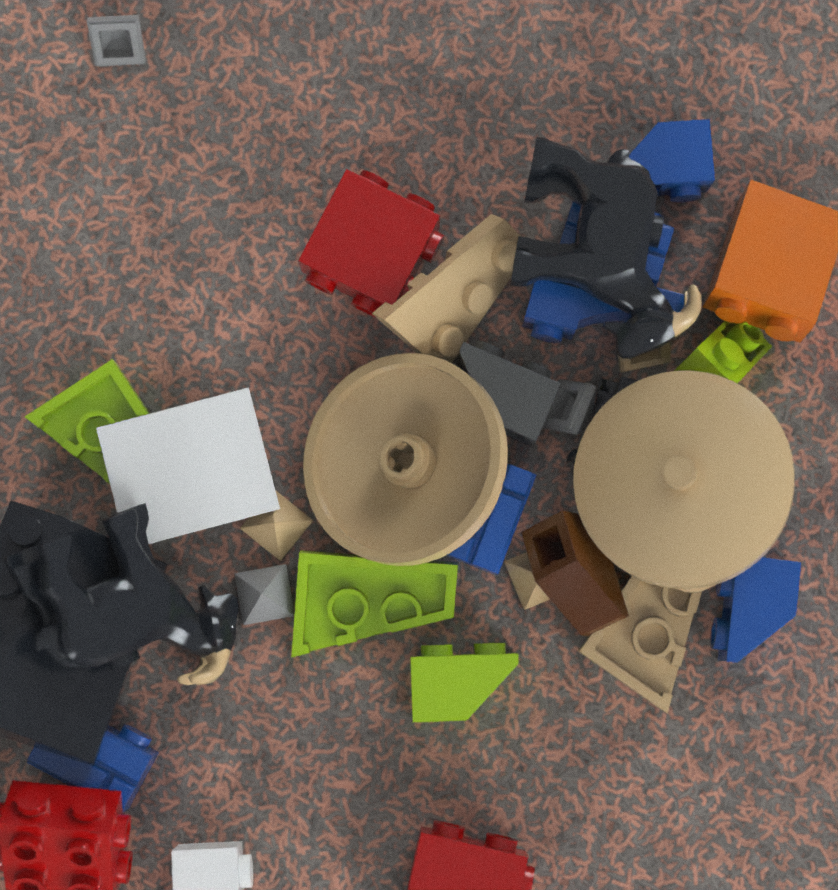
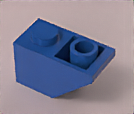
(678, 158)
(755, 607)

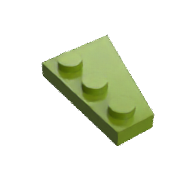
(88, 404)
(357, 598)

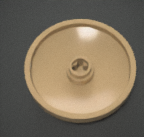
(405, 459)
(684, 479)

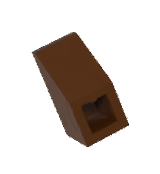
(574, 572)

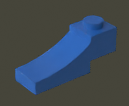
(560, 309)

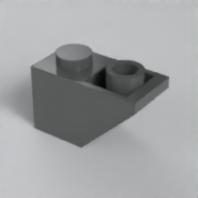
(518, 391)

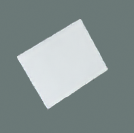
(190, 465)

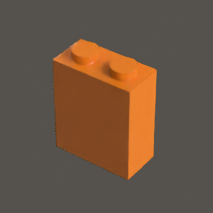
(775, 263)

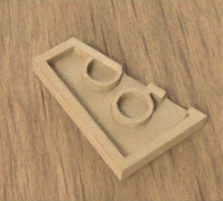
(453, 299)
(649, 643)

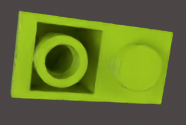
(728, 351)
(456, 685)

